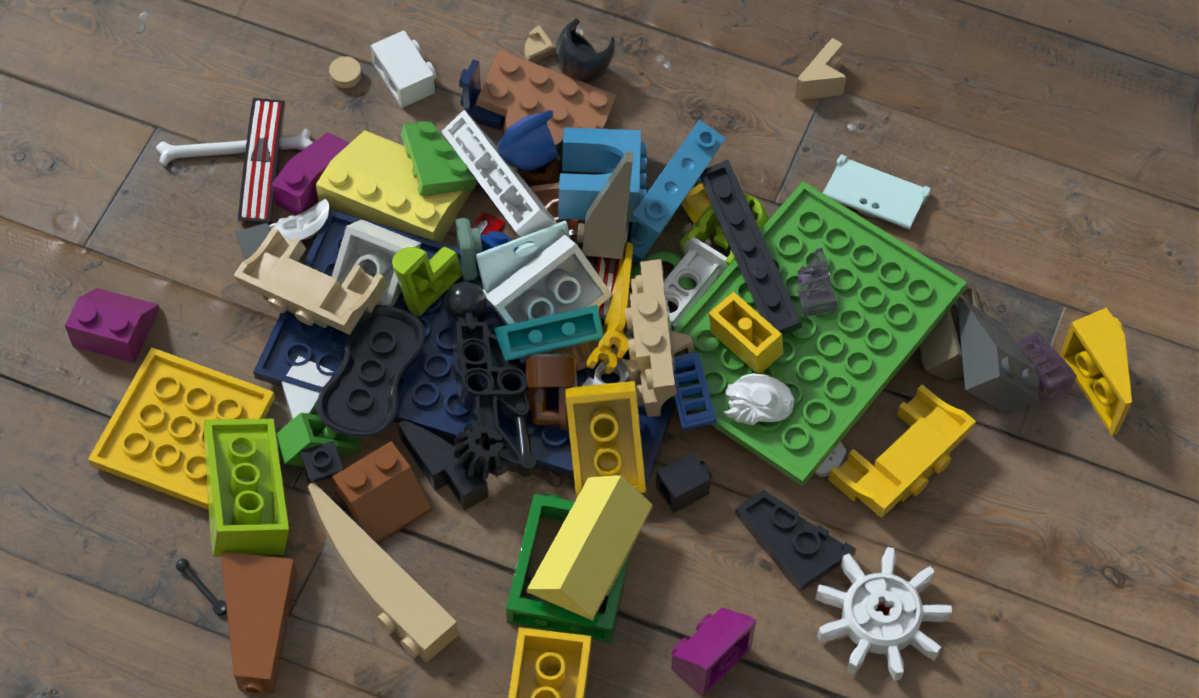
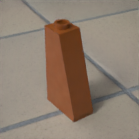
(258, 613)

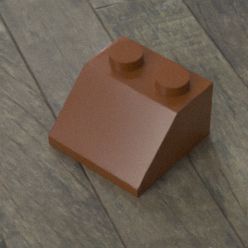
(381, 493)

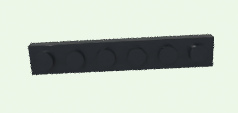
(749, 248)

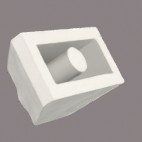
(299, 398)

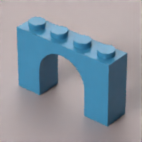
(598, 152)

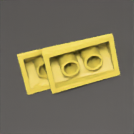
(591, 545)

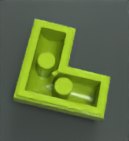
(425, 279)

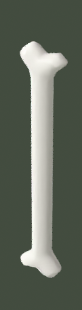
(171, 152)

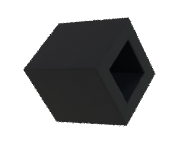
(683, 482)

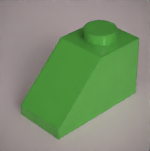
(309, 431)

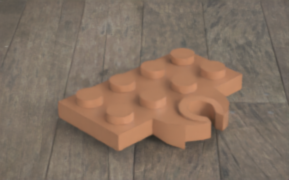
(524, 89)

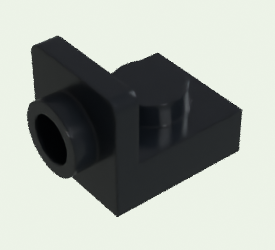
(321, 462)

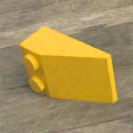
(1099, 358)
(605, 433)

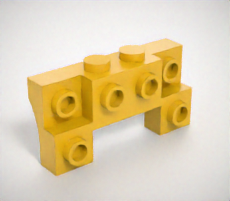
(911, 459)

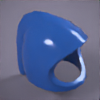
(528, 143)

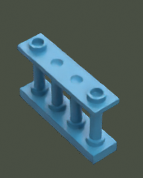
(672, 187)

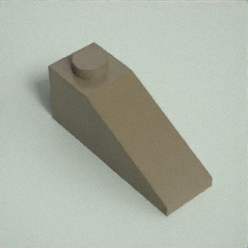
(607, 217)

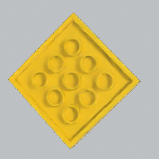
(160, 424)

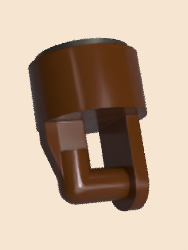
(550, 373)

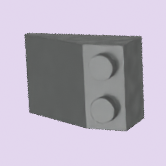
(994, 362)

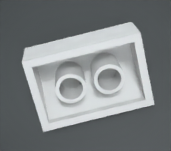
(549, 285)

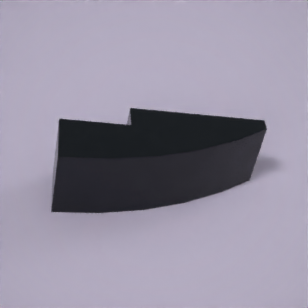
(439, 467)

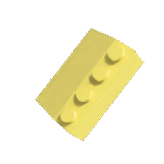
(377, 184)

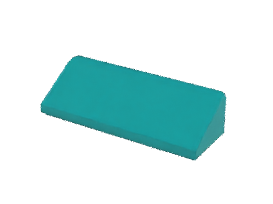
(550, 332)

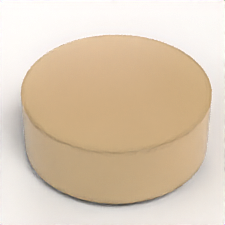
(345, 72)

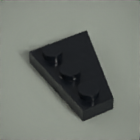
(791, 541)

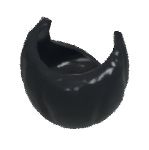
(578, 57)

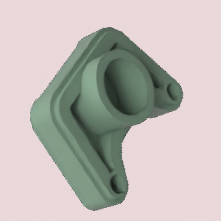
(469, 245)

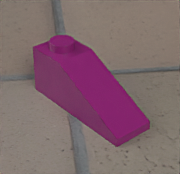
(296, 183)

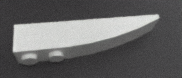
(497, 177)

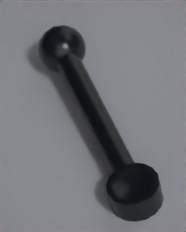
(219, 606)

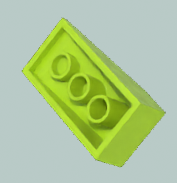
(245, 487)

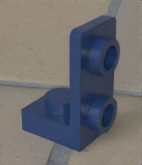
(471, 87)

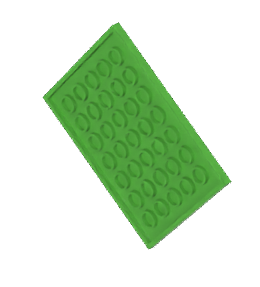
(838, 358)

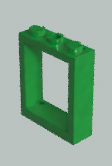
(551, 616)

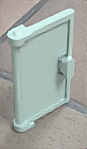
(894, 197)
(502, 261)

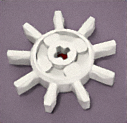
(887, 596)

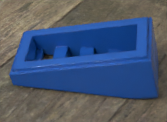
(688, 370)

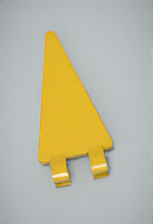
(615, 317)

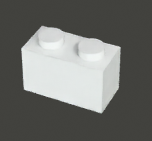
(403, 68)

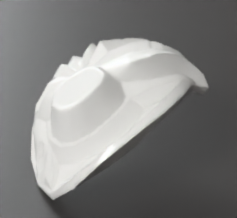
(305, 224)
(758, 399)

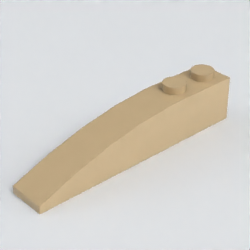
(385, 586)

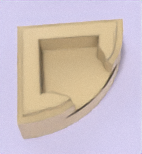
(538, 46)

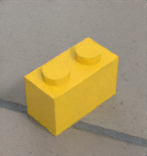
(746, 333)

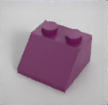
(111, 323)
(713, 649)

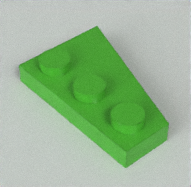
(434, 160)

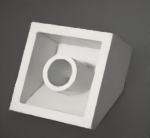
(373, 251)

